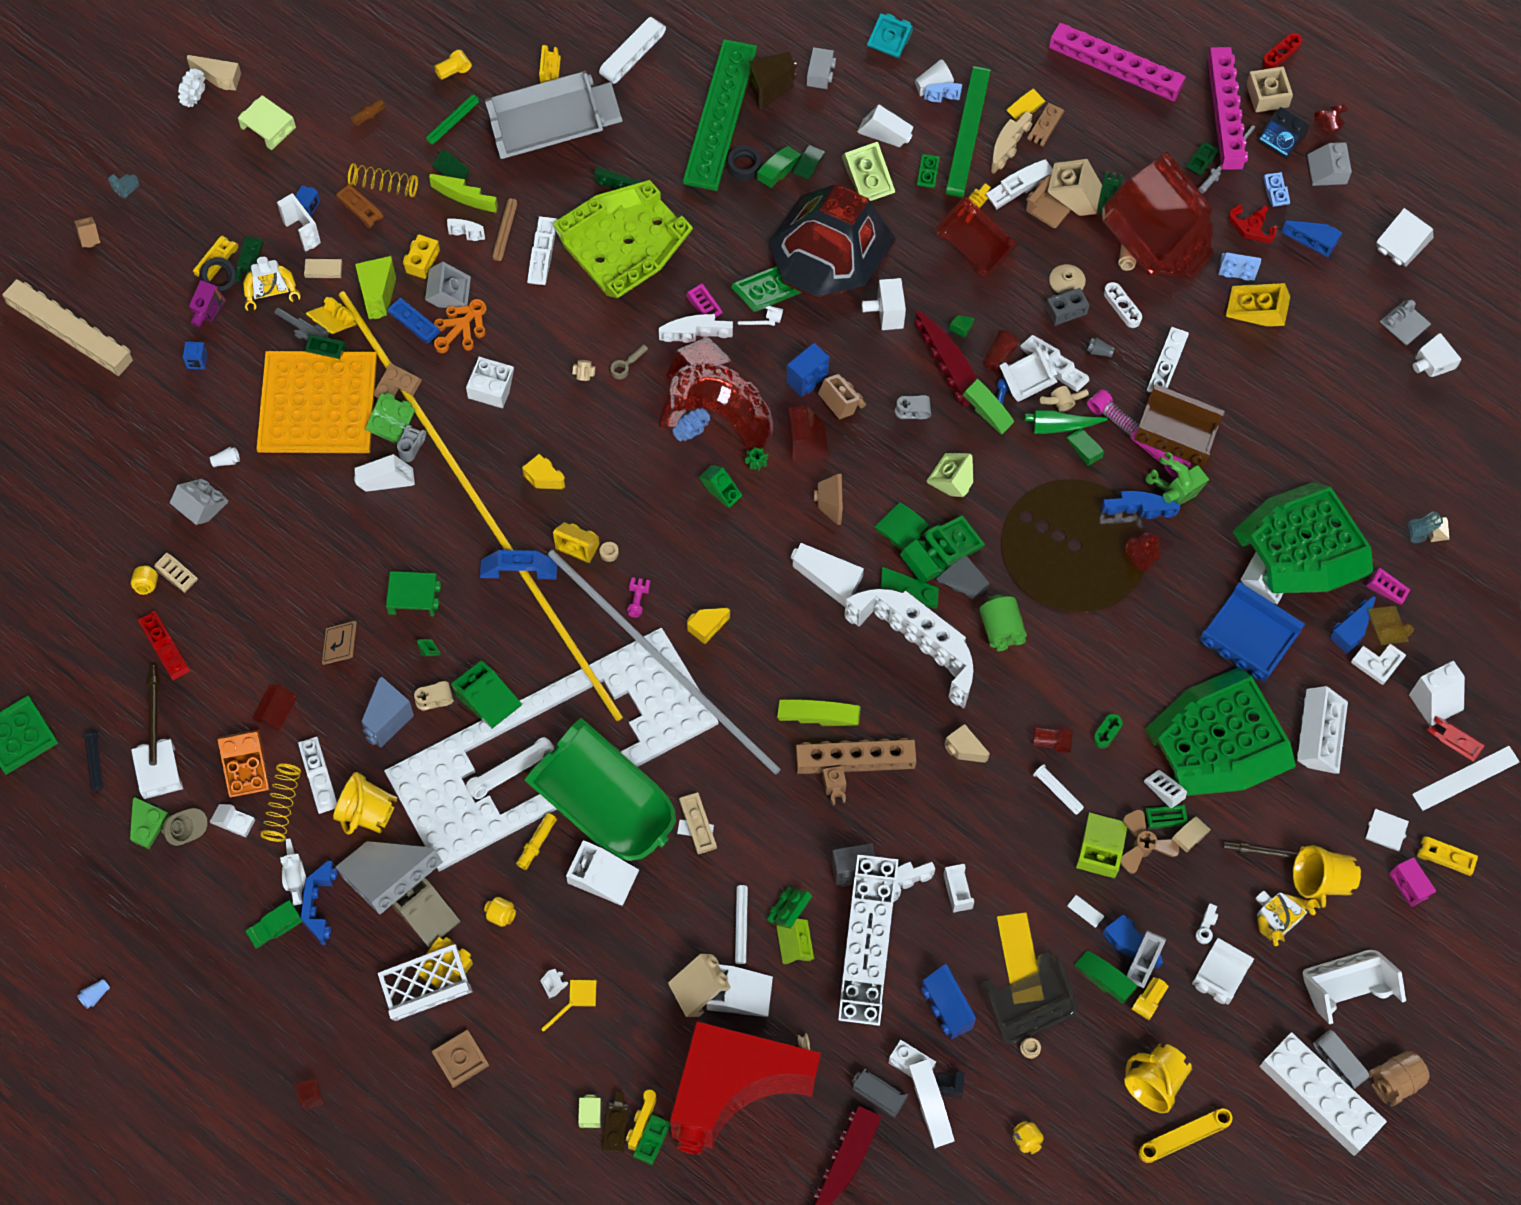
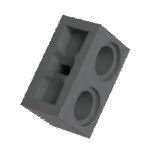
(1068, 309)

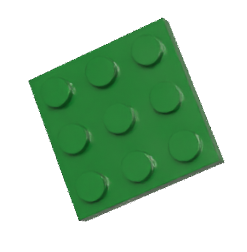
(22, 735)

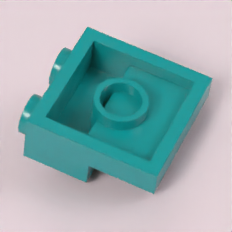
(890, 35)

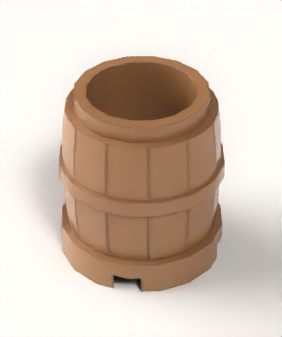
(1399, 1077)

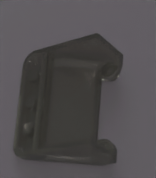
(1031, 1002)

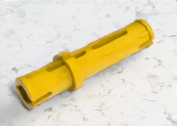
(532, 848)

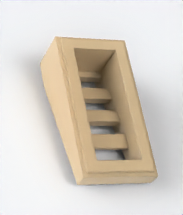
(166, 564)

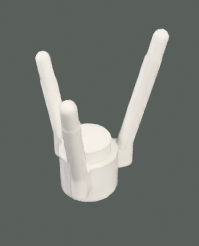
(773, 313)

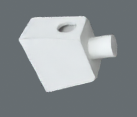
(1436, 357)

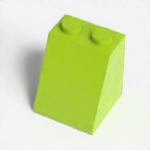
(377, 285)

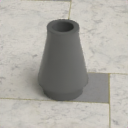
(1099, 347)

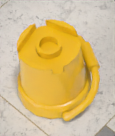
(363, 805)
(1324, 873)
(1157, 1077)

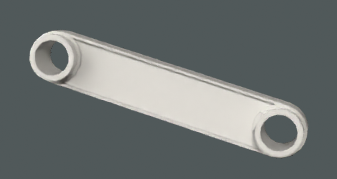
(481, 785)

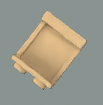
(698, 984)

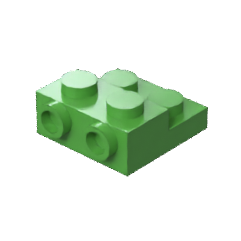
(389, 417)

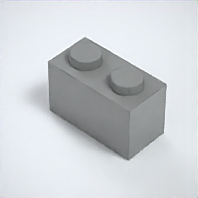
(820, 68)

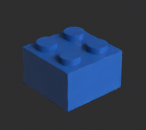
(808, 370)

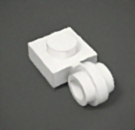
(1209, 918)

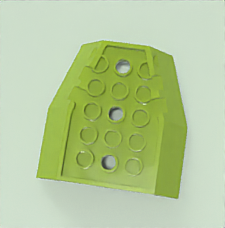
(611, 218)

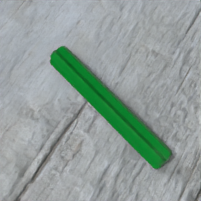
(452, 119)

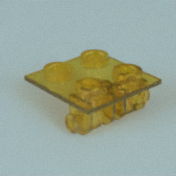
(1389, 625)

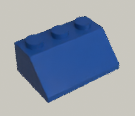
(948, 1003)

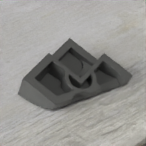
(964, 578)

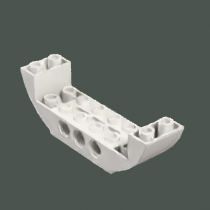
(921, 627)
(868, 940)

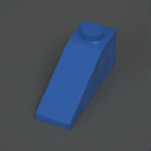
(1314, 235)

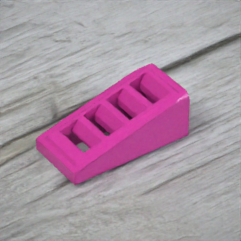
(700, 289)
(1378, 587)

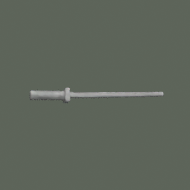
(1214, 176)

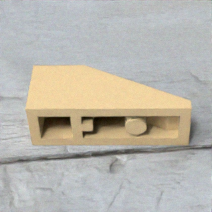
(218, 72)

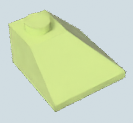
(953, 474)

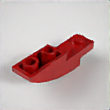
(163, 645)

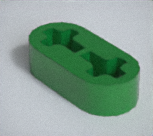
(1104, 728)

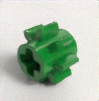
(756, 463)

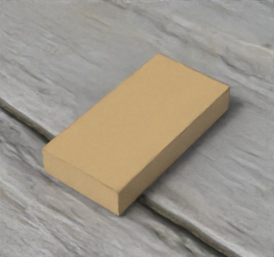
(323, 268)

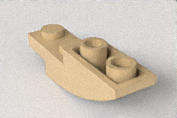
(1007, 140)

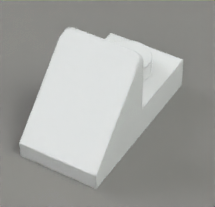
(230, 819)

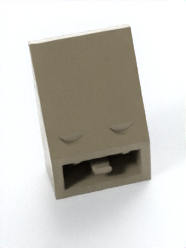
(426, 912)

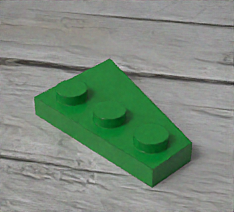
(898, 582)

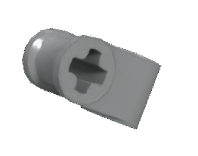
(914, 407)
(412, 440)

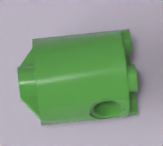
(1003, 622)

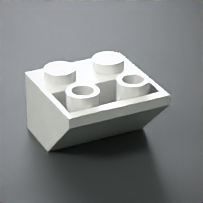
(490, 382)

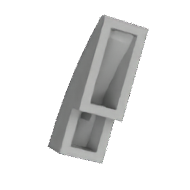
(1145, 958)

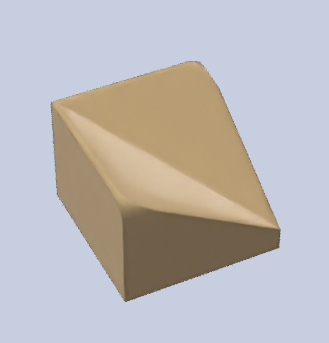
(1441, 533)

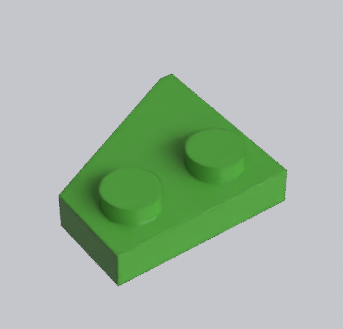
(146, 823)

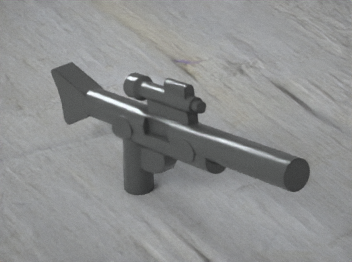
(304, 327)

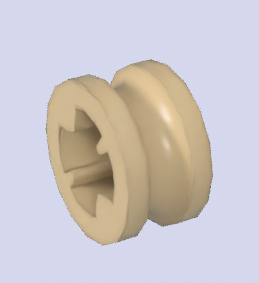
(803, 1042)

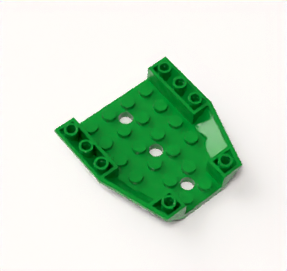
(1314, 564)
(1228, 763)

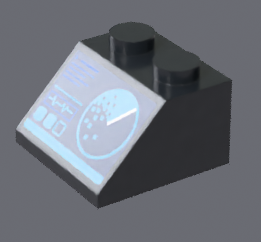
(1283, 133)

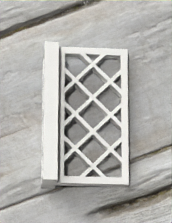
(430, 999)

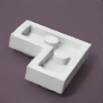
(1378, 667)

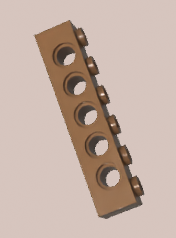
(865, 762)

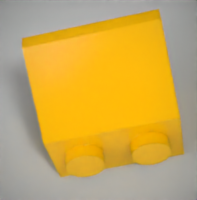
(575, 541)

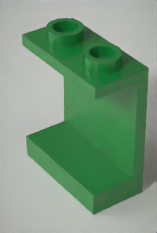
(413, 591)

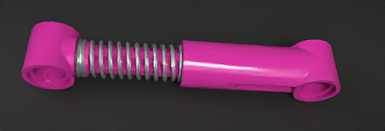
(1102, 404)

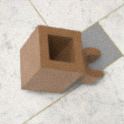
(87, 232)
(834, 783)

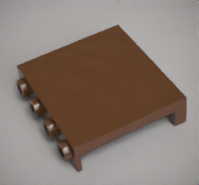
(1179, 425)

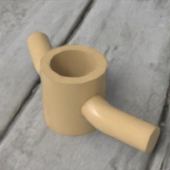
(1063, 398)

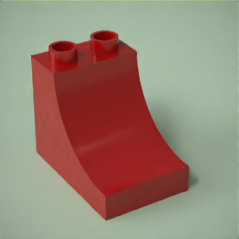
(729, 1072)

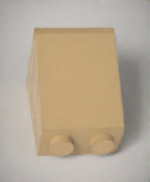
(1076, 186)

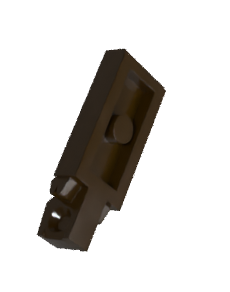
(616, 1125)

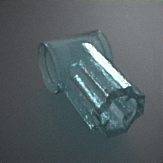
(1422, 527)

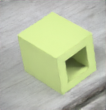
(590, 1112)

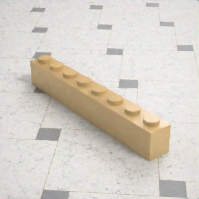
(68, 327)

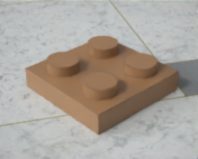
(460, 1058)

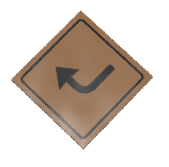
(339, 642)

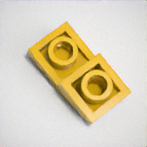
(1029, 102)

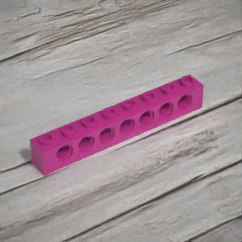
(1117, 61)
(1226, 108)

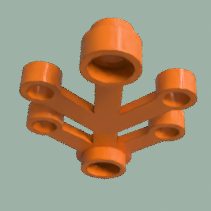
(461, 324)

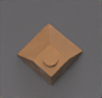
(830, 497)

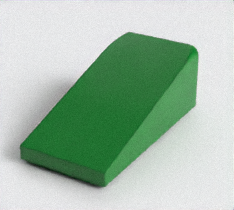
(1085, 447)

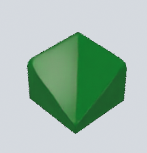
(961, 325)

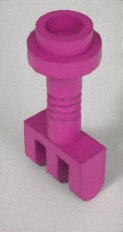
(634, 609)

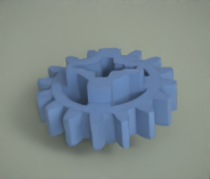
(691, 424)

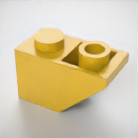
(542, 474)

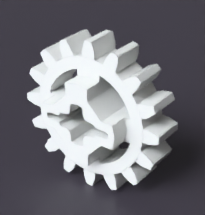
(191, 87)

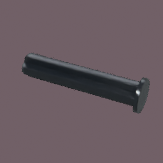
(93, 761)

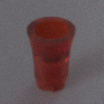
(1001, 349)

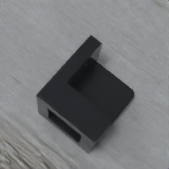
(951, 1085)

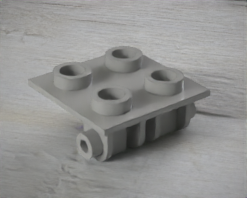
(1405, 322)

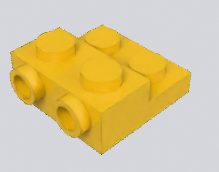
(442, 969)

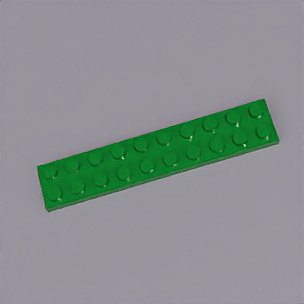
(720, 115)

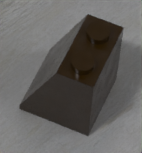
(771, 77)

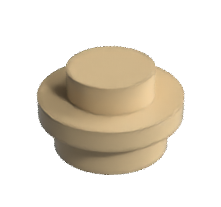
(1030, 1048)

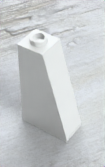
(828, 572)

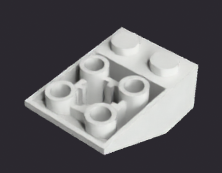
(601, 873)
(748, 993)

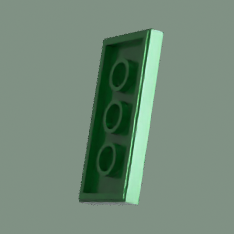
(763, 289)

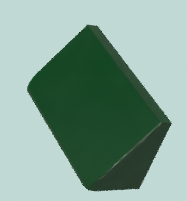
(450, 166)
(325, 346)

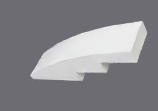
(542, 251)
(1065, 369)
(931, 1103)

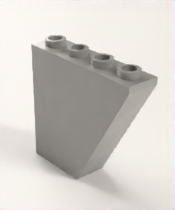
(387, 871)

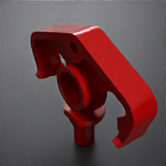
(1252, 224)

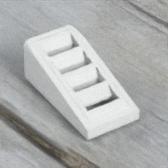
(1171, 801)

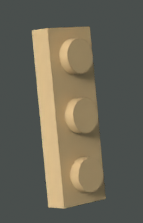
(697, 823)

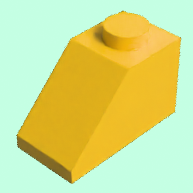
(707, 622)

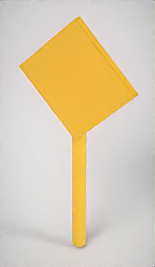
(581, 994)

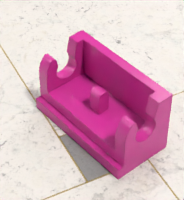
(1412, 882)

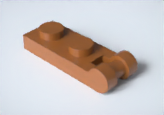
(359, 205)

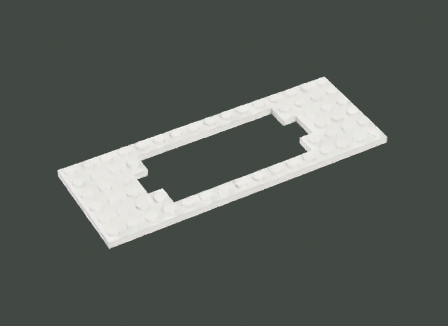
(432, 779)

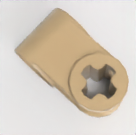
(435, 695)

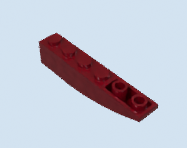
(949, 357)
(849, 1156)

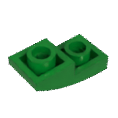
(928, 171)

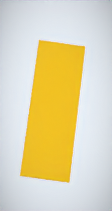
(1017, 946)

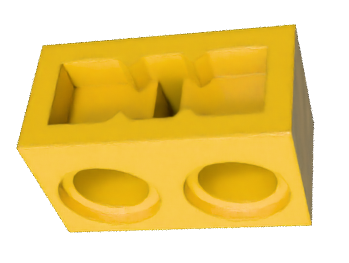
(424, 257)

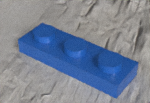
(413, 320)

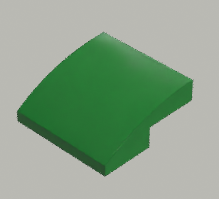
(902, 526)

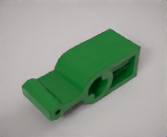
(274, 924)

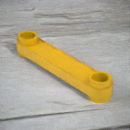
(1185, 1135)

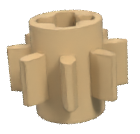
(583, 370)

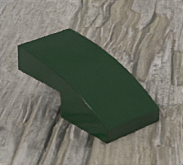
(1202, 158)
(808, 162)

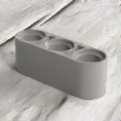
(1341, 1059)

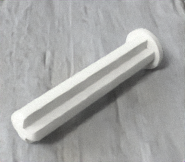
(1059, 790)

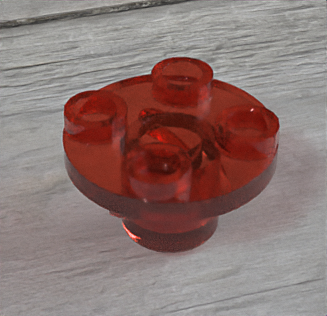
(1331, 119)
(1143, 550)

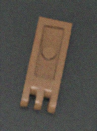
(1046, 124)

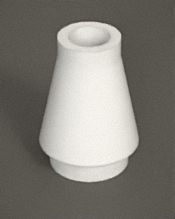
(226, 457)

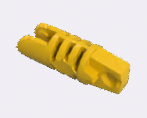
(979, 197)

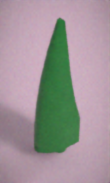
(1055, 422)

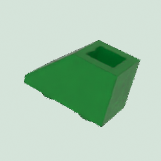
(720, 485)

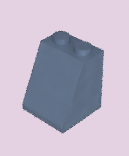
(385, 713)

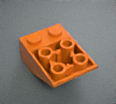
(243, 763)

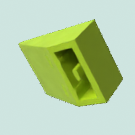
(1102, 845)

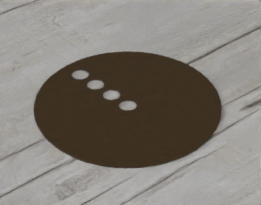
(1066, 578)

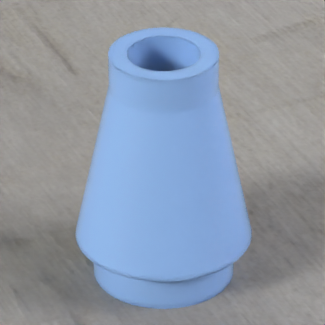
(92, 994)

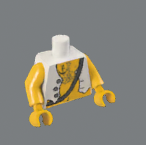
(267, 280)
(1281, 914)

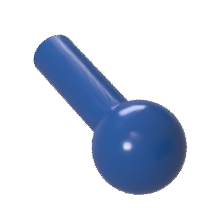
(1002, 387)

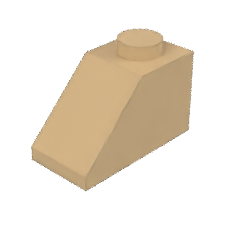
(966, 746)

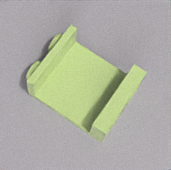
(267, 121)

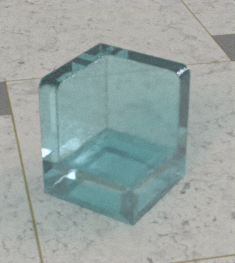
(124, 185)

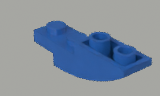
(1147, 504)

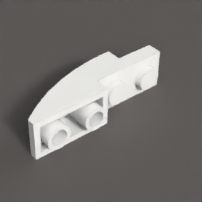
(1019, 182)
(689, 327)
(1168, 359)
(318, 774)
(908, 876)

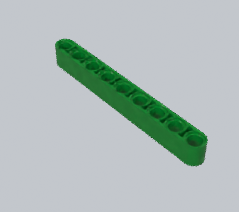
(968, 132)

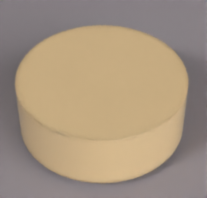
(609, 551)

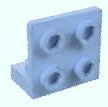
(1239, 266)

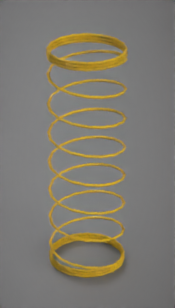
(411, 183)
(289, 773)

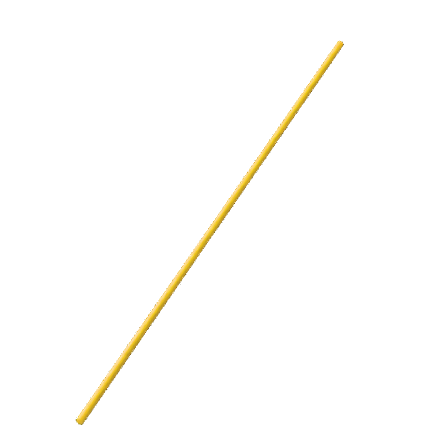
(486, 515)

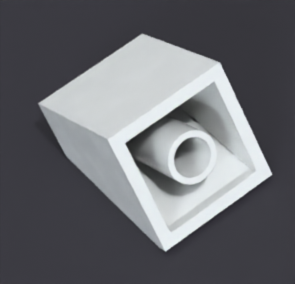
(1404, 238)
(1440, 693)

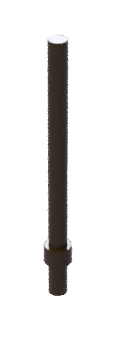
(153, 684)
(1245, 848)

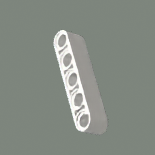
(632, 50)

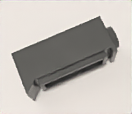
(878, 1092)

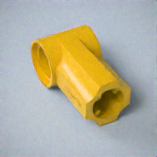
(456, 63)
(1148, 1002)

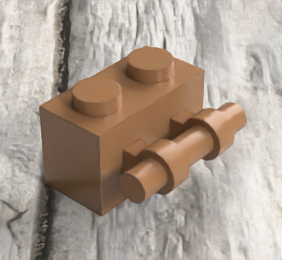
(840, 396)

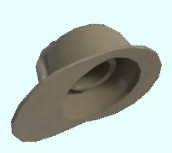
(184, 826)

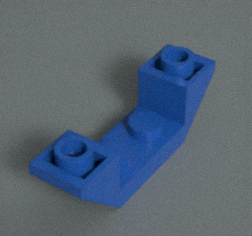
(518, 561)
(321, 877)

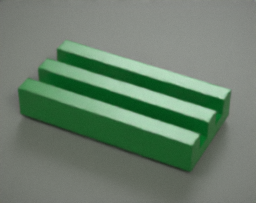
(1148, 811)

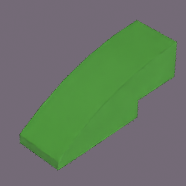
(988, 406)

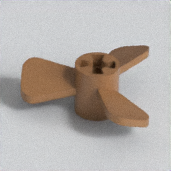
(1136, 824)

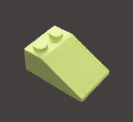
(868, 171)

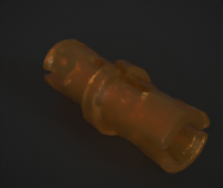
(368, 112)

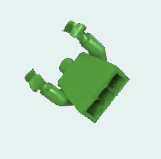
(1182, 488)

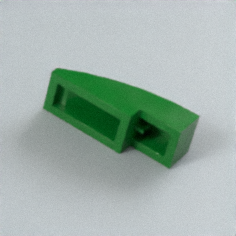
(778, 166)
(1106, 976)

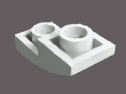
(472, 230)

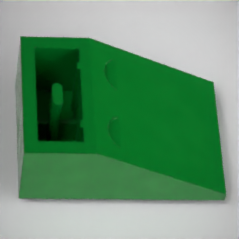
(486, 694)

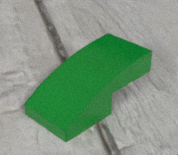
(652, 1139)

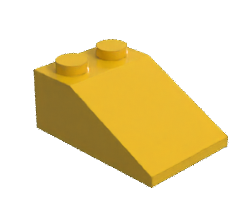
(1259, 304)

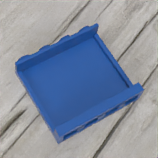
(1252, 632)

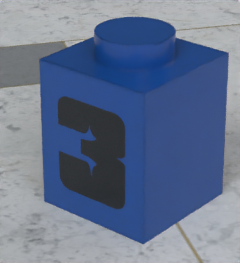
(308, 198)
(195, 355)

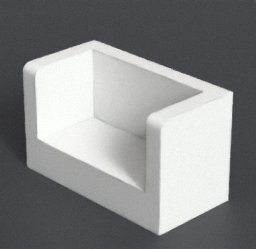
(958, 888)

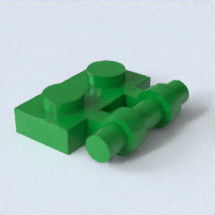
(789, 907)

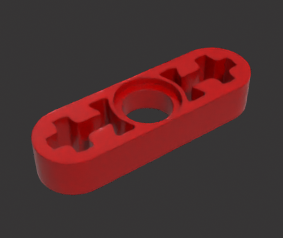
(1284, 44)

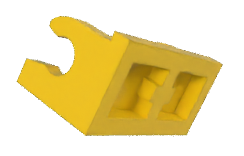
(549, 64)

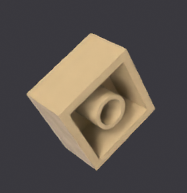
(1269, 89)

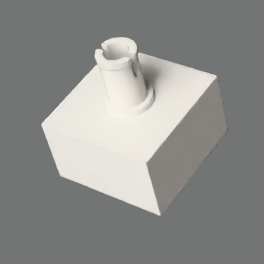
(889, 304)

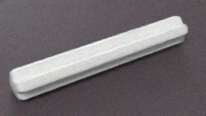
(741, 924)

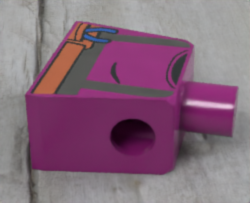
(205, 303)

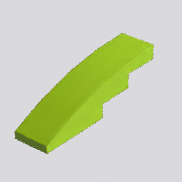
(457, 190)
(819, 712)

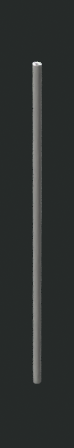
(664, 662)

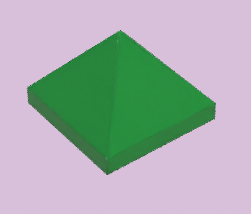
(427, 647)

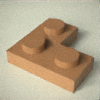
(395, 379)

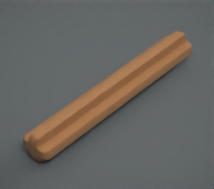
(504, 229)

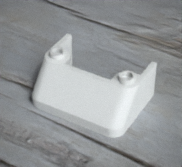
(1351, 978)

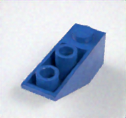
(1351, 631)
(1126, 938)

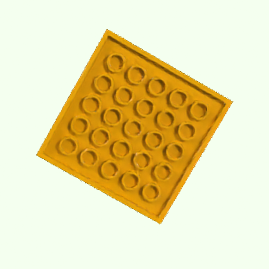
(316, 402)

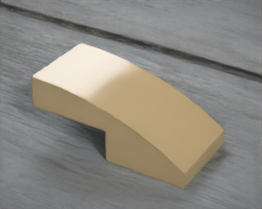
(1191, 834)

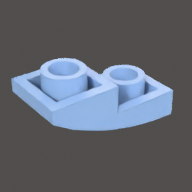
(937, 91)
(1276, 190)

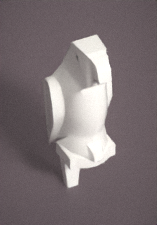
(293, 874)

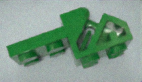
(941, 549)

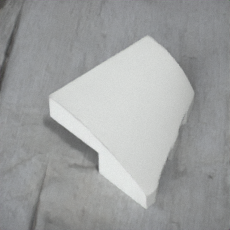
(936, 74)

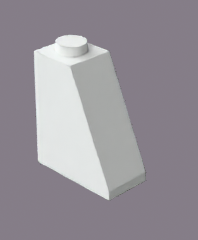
(885, 127)
(384, 474)

